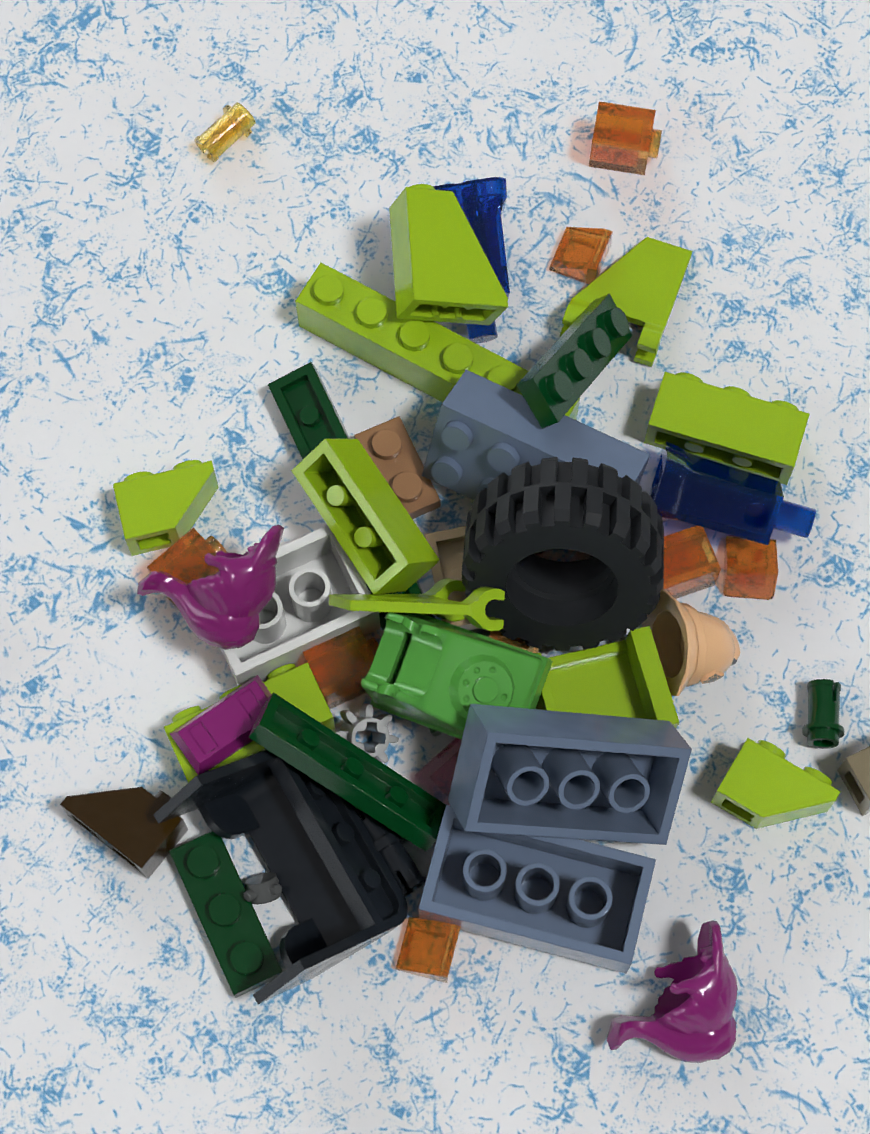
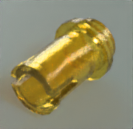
(225, 131)

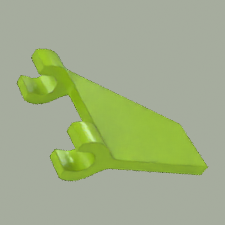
(643, 287)
(433, 601)

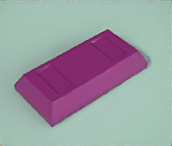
(222, 727)

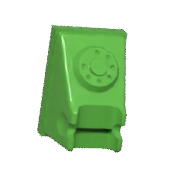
(437, 669)

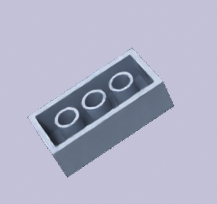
(492, 430)
(568, 775)
(539, 892)

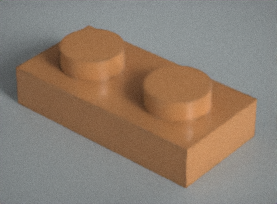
(400, 466)

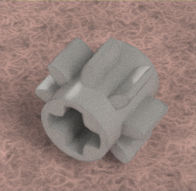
(365, 721)

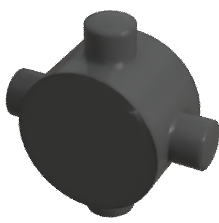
(262, 888)

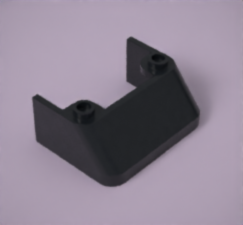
(314, 847)

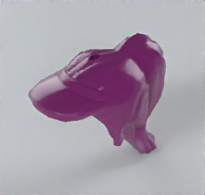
(224, 605)
(695, 1011)

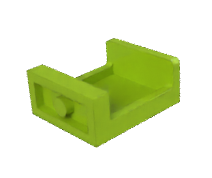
(611, 681)

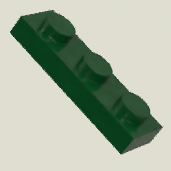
(225, 914)

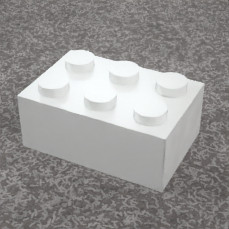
(300, 607)

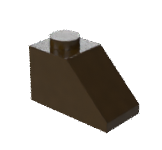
(127, 824)

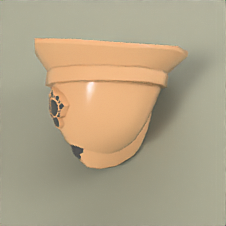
(690, 643)

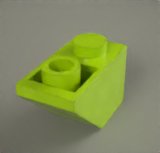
(163, 505)
(770, 790)

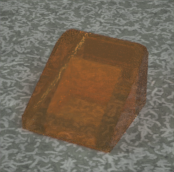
(582, 253)
(750, 568)
(428, 948)

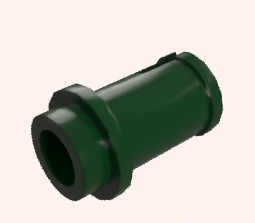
(823, 714)

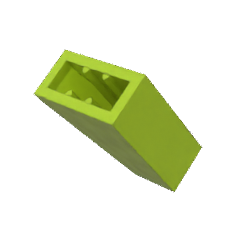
(440, 262)

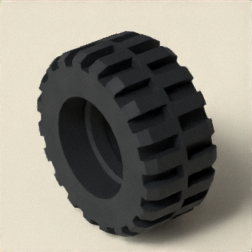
(571, 510)

